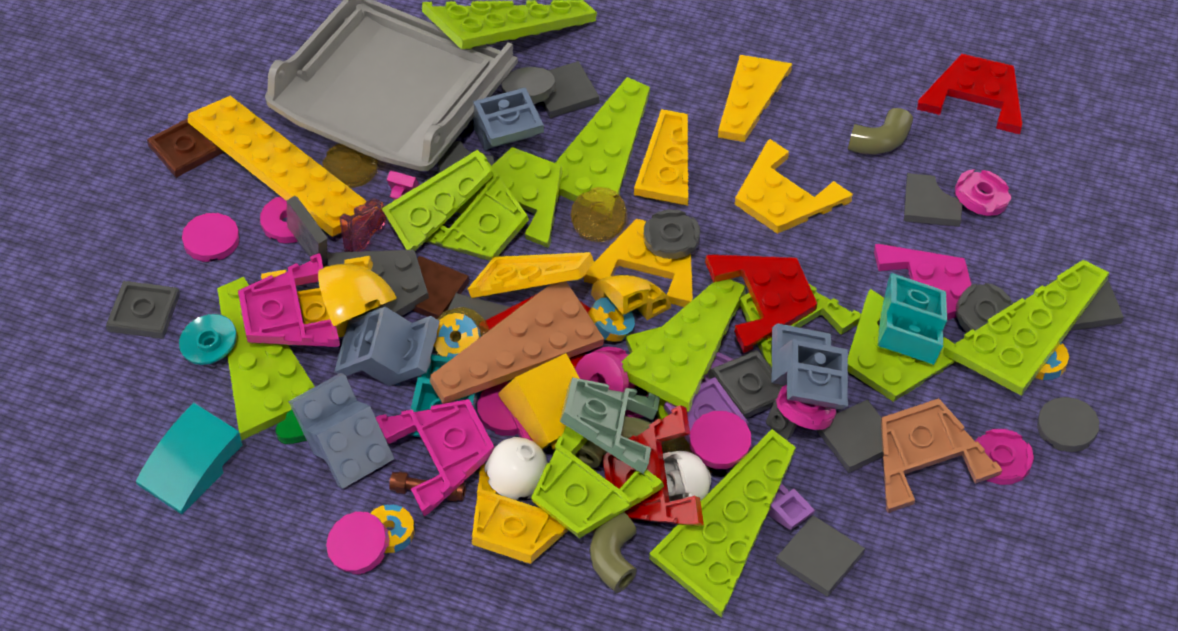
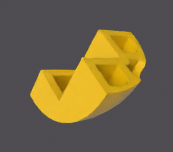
(352, 291)
(631, 293)

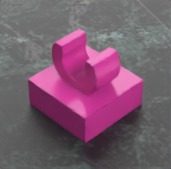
(400, 184)

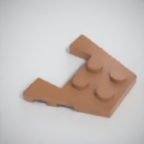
(924, 438)

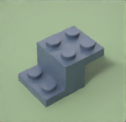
(506, 118)
(387, 346)
(809, 366)
(341, 430)

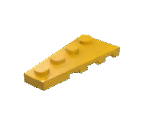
(750, 94)
(666, 161)
(529, 271)

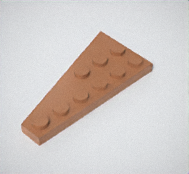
(527, 338)

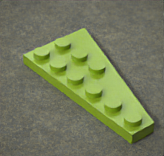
(260, 373)
(712, 556)

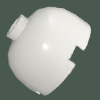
(515, 467)
(686, 475)

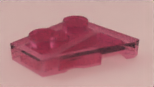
(362, 225)

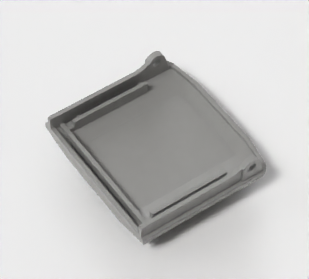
(385, 83)

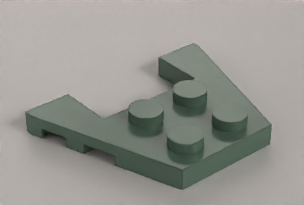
(600, 416)

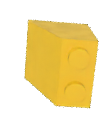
(539, 398)

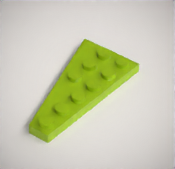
(501, 20)
(605, 144)
(1027, 333)
(684, 348)

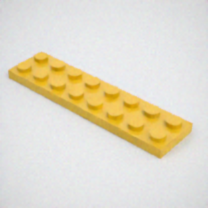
(276, 161)

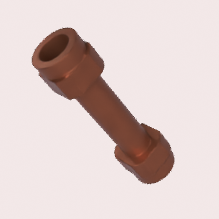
(402, 482)

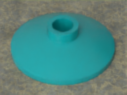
(207, 339)

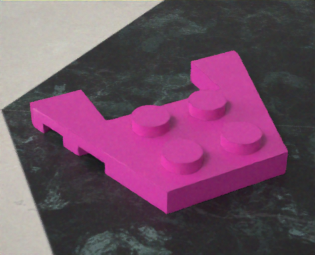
(929, 268)
(274, 312)
(453, 441)

